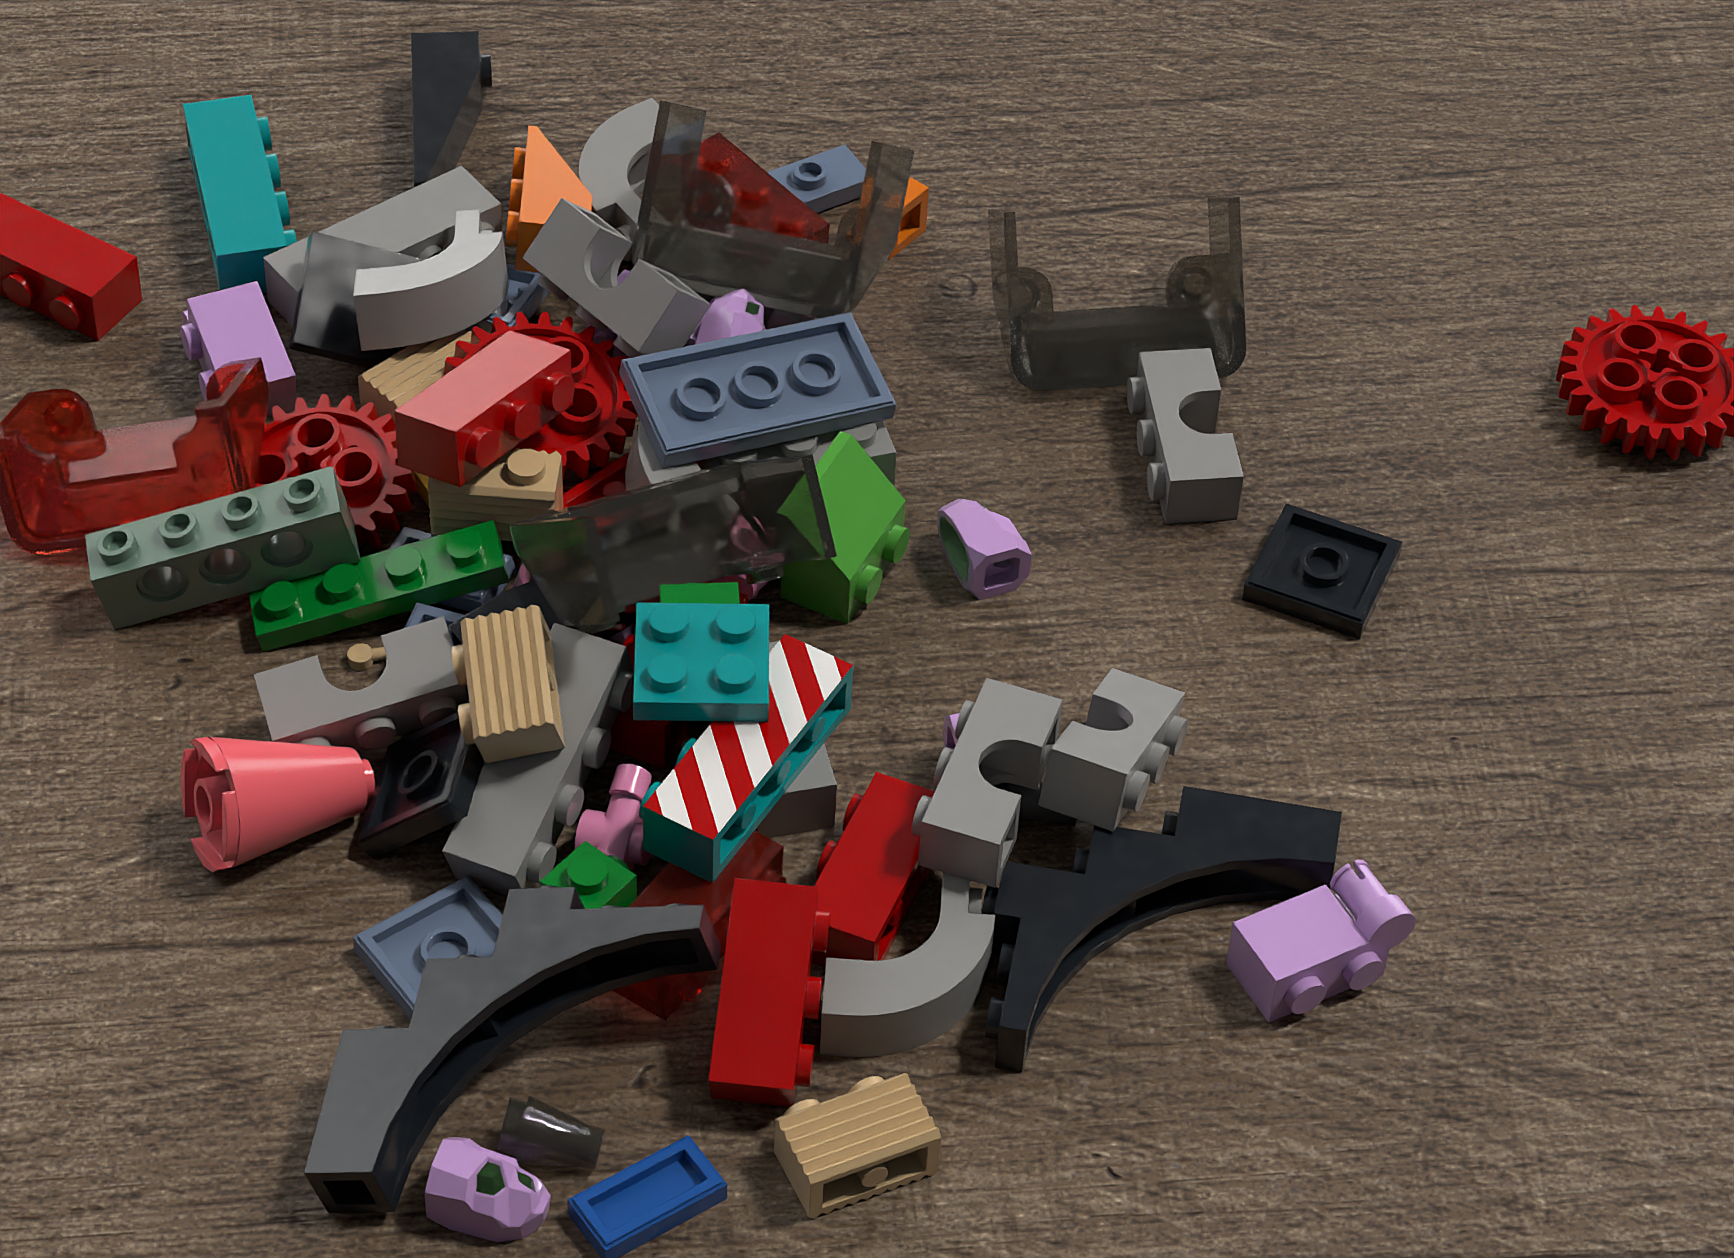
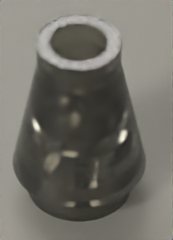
(548, 1137)

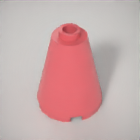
(267, 794)

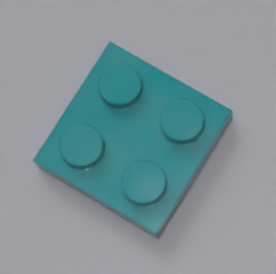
(701, 662)

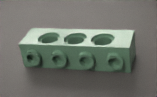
(222, 548)

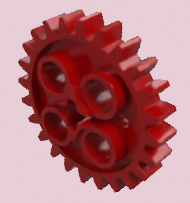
(1650, 382)
(601, 405)
(358, 449)

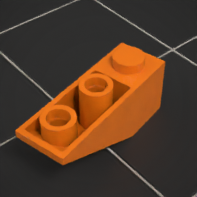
(537, 186)

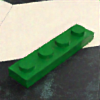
(379, 586)

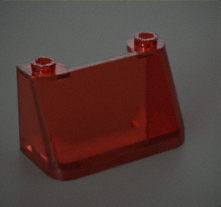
(76, 480)

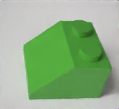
(866, 531)

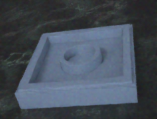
(441, 926)

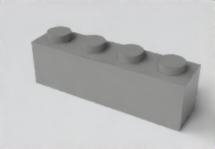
(411, 224)
(530, 798)

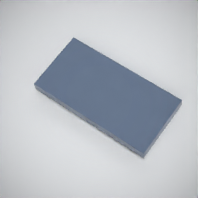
(756, 389)

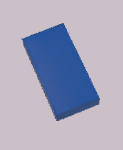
(647, 1199)

